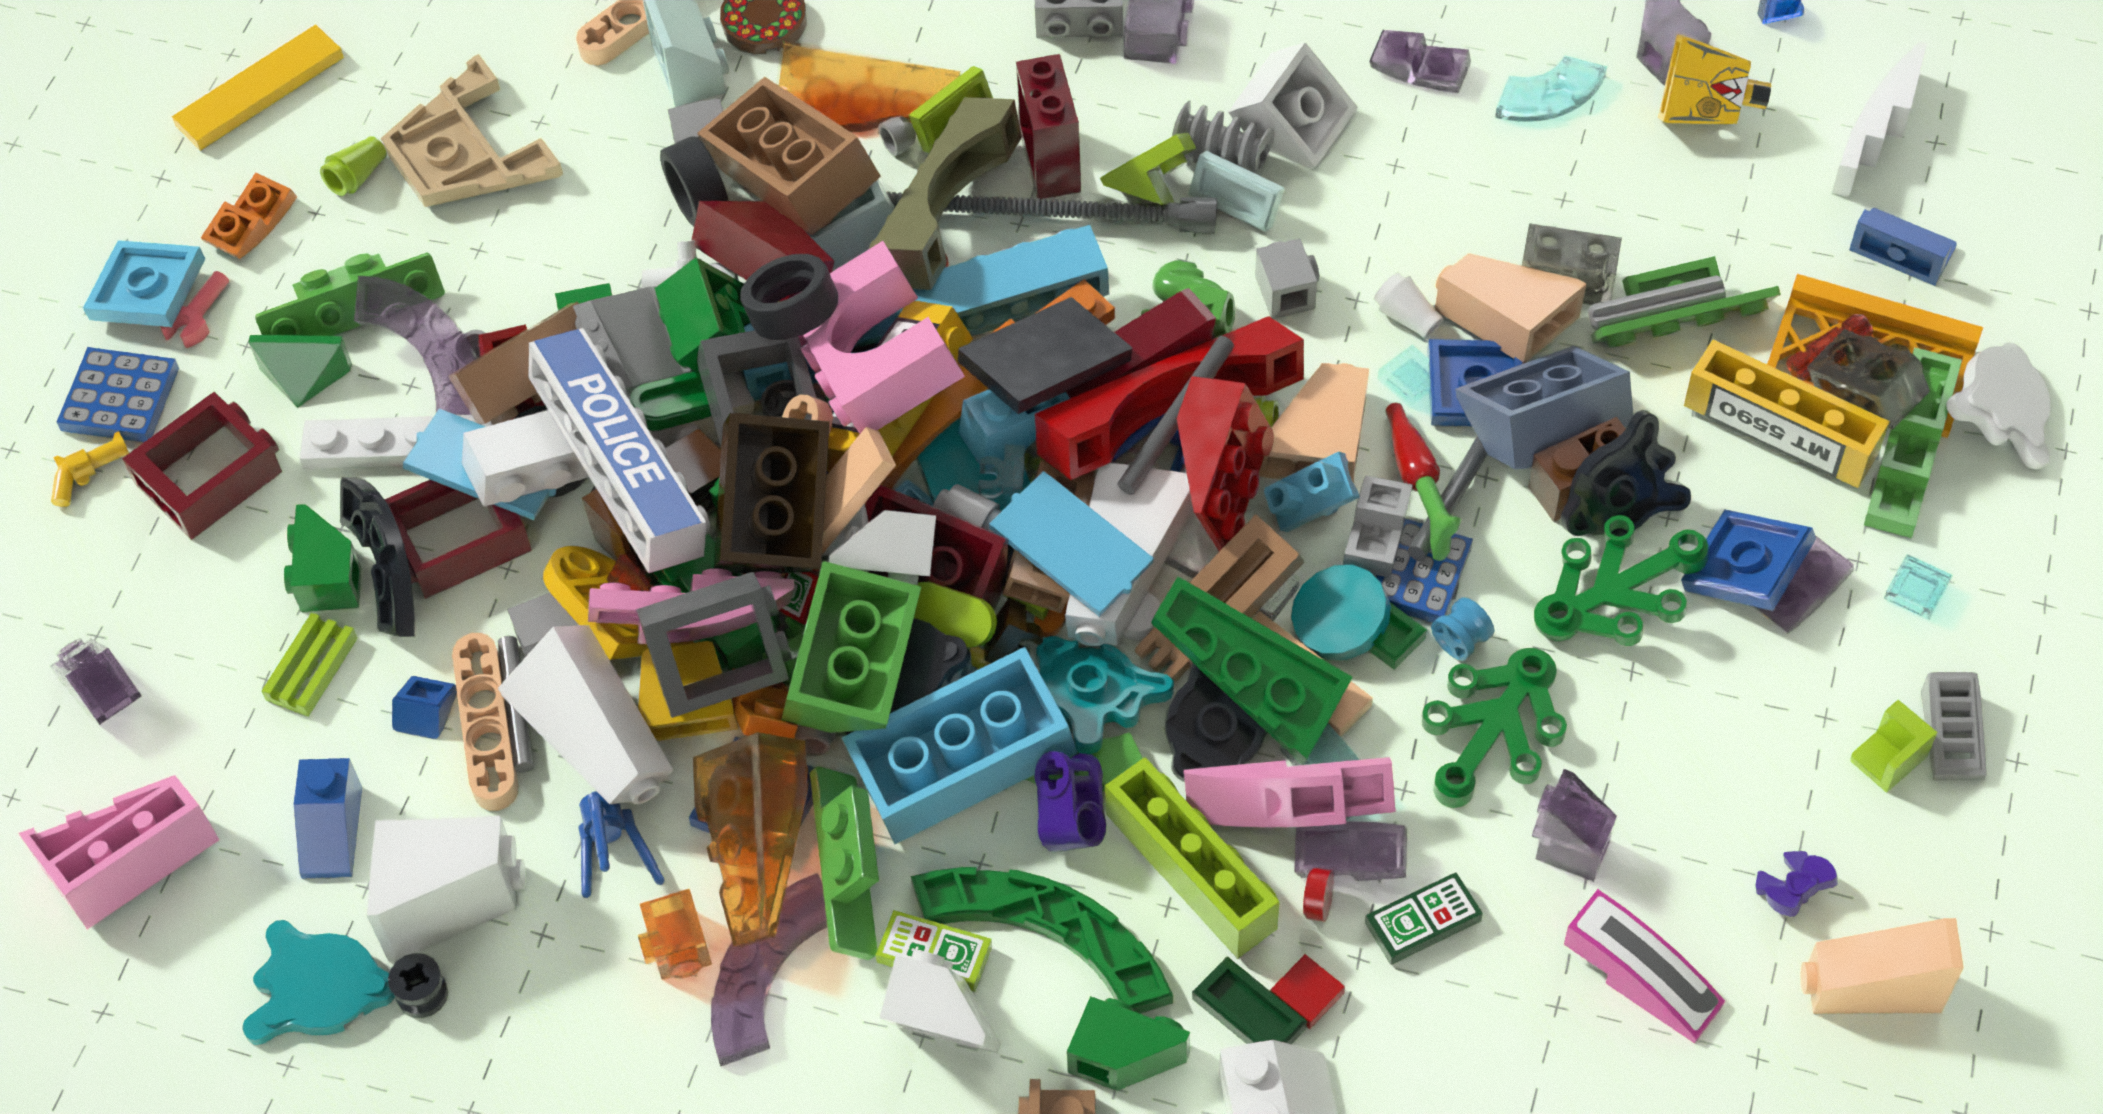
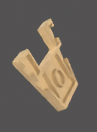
(449, 157)

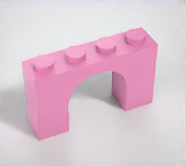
(887, 380)

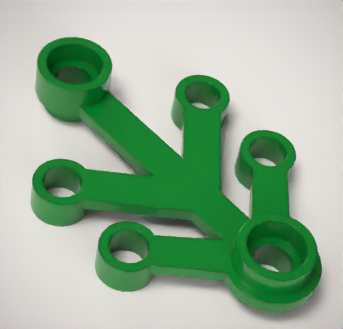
(1617, 588)
(1496, 717)

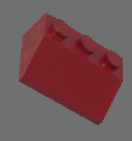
(962, 552)

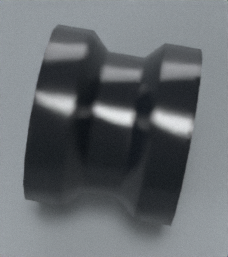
(425, 996)

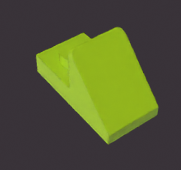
(1142, 175)

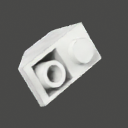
(891, 544)

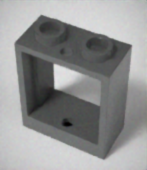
(746, 352)
(701, 605)

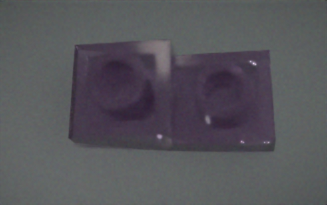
(1410, 60)
(1811, 586)
(1353, 849)

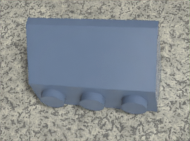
(1545, 403)

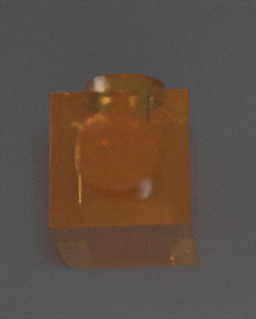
(673, 936)

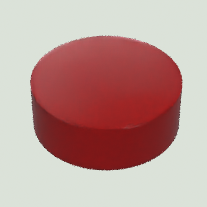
(1318, 894)

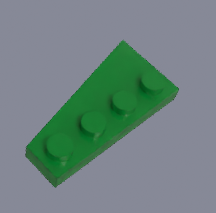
(1260, 670)

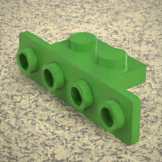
(328, 298)
(1668, 322)
(846, 861)

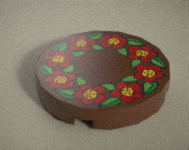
(762, 24)

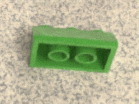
(851, 651)

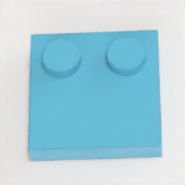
(144, 283)

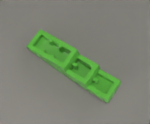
(1912, 450)

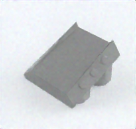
(630, 336)

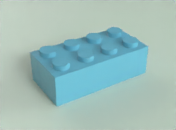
(959, 745)

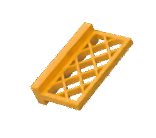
(1890, 321)

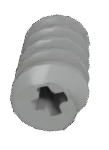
(1226, 142)

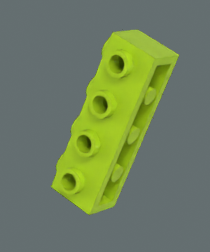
(1192, 857)

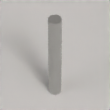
(517, 724)

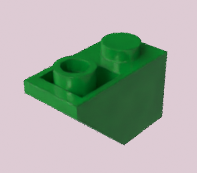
(323, 566)
(1124, 1047)

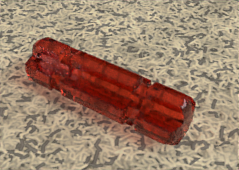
(1798, 362)

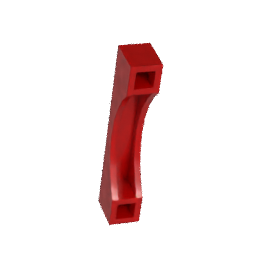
(1093, 425)

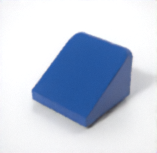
(422, 707)

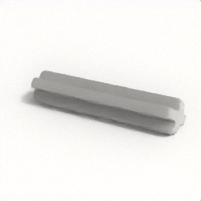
(1656, 301)

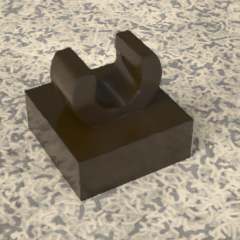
(1010, 631)

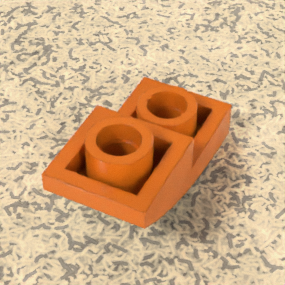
(253, 216)
(763, 711)

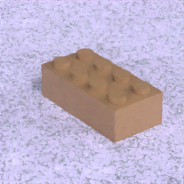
(789, 155)

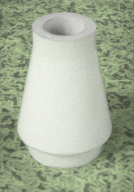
(1406, 304)

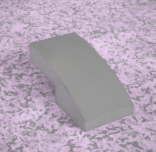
(1378, 525)

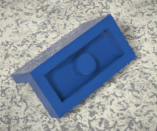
(1902, 245)

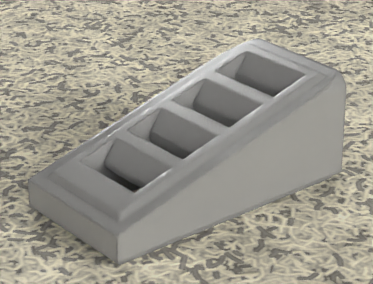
(1955, 694)

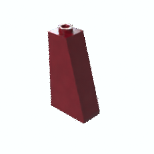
(750, 235)
(1159, 334)

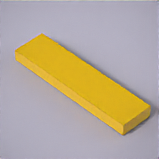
(257, 87)

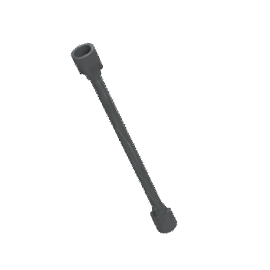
(1191, 214)

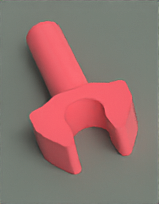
(193, 314)

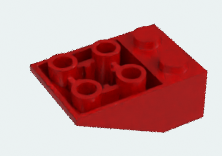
(1222, 452)

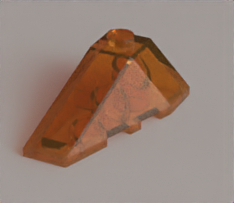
(857, 87)
(753, 809)

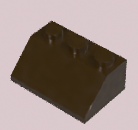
(771, 494)

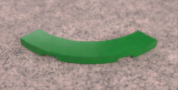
(1052, 911)

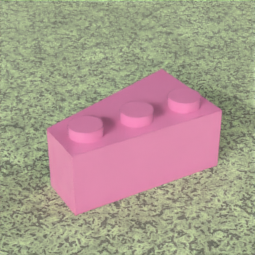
(121, 849)

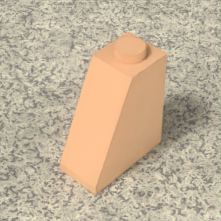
(1508, 303)
(1320, 421)
(1885, 970)

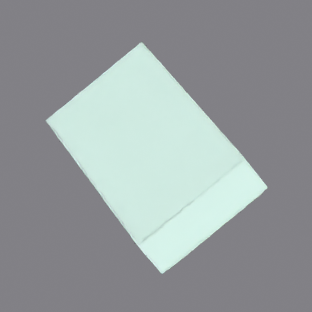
(1236, 190)

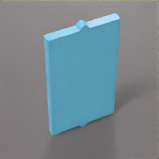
(439, 458)
(1071, 543)

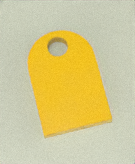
(569, 579)

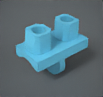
(1311, 492)

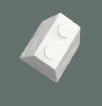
(439, 879)

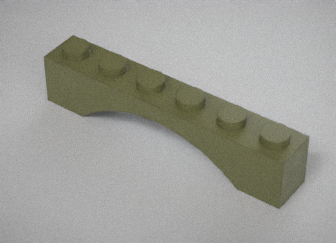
(974, 141)

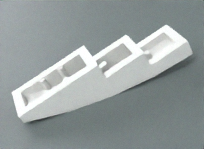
(1882, 115)

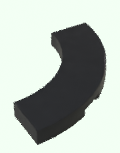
(373, 524)

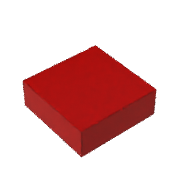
(1309, 990)

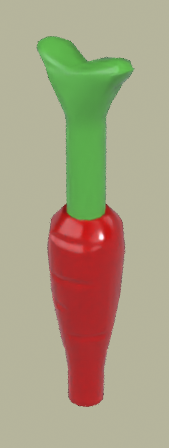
(1420, 469)

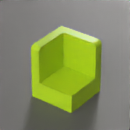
(1895, 747)

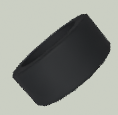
(691, 176)
(795, 315)

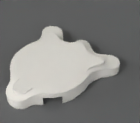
(2006, 401)

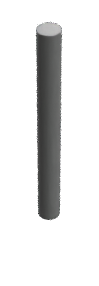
(1168, 425)
(1451, 496)

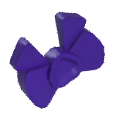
(1806, 878)

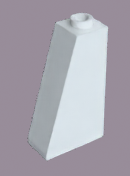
(1149, 518)
(587, 715)

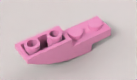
(619, 603)
(1292, 795)

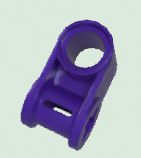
(1071, 806)

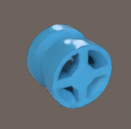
(1462, 628)

